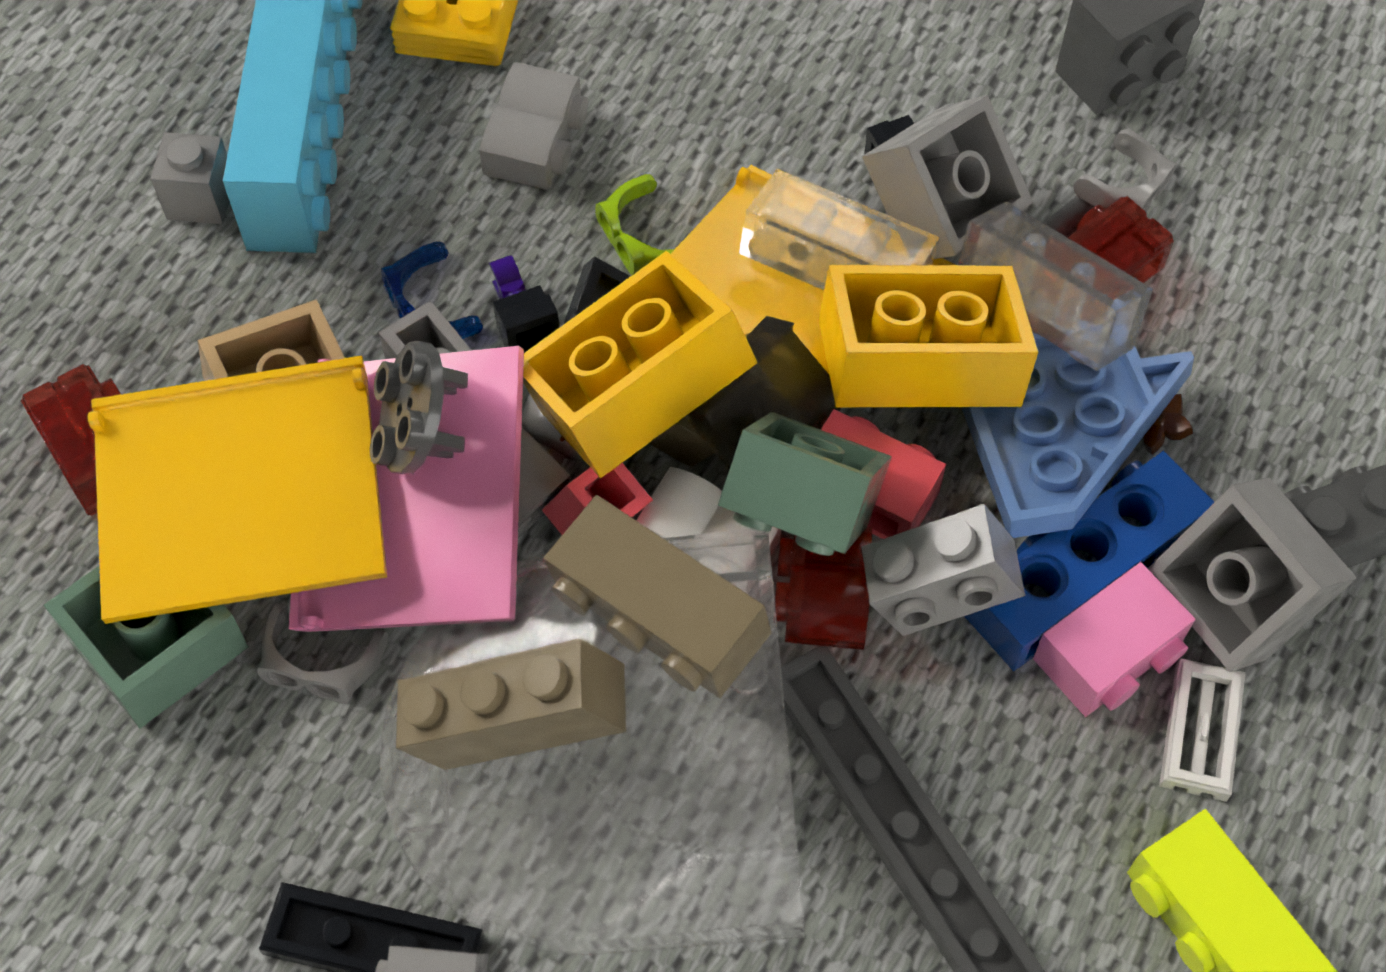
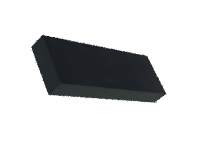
(352, 933)

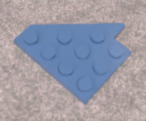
(1070, 433)

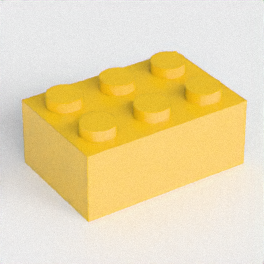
(926, 336)
(636, 362)

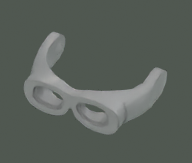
(1156, 166)
(332, 685)

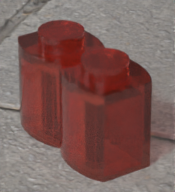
(824, 596)

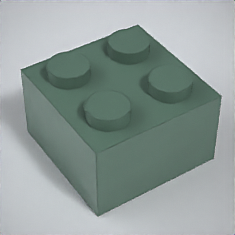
(803, 483)
(146, 659)

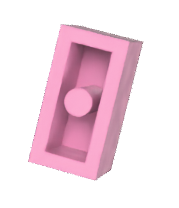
(1115, 640)

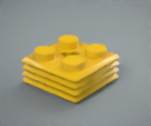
(453, 29)

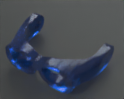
(397, 275)

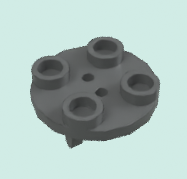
(412, 409)

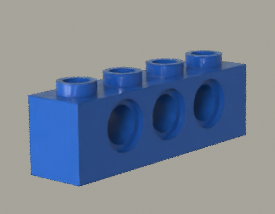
(1152, 493)

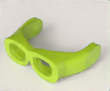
(630, 250)

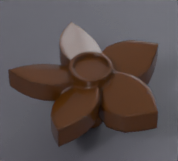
(1169, 425)

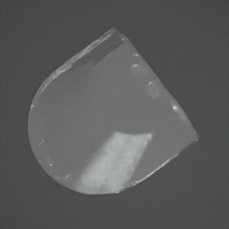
(624, 836)

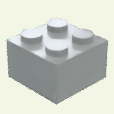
(948, 171)
(1251, 573)

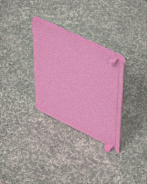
(450, 522)

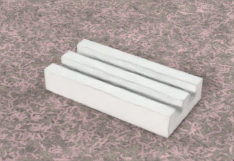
(1194, 779)

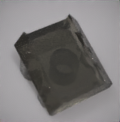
(782, 382)

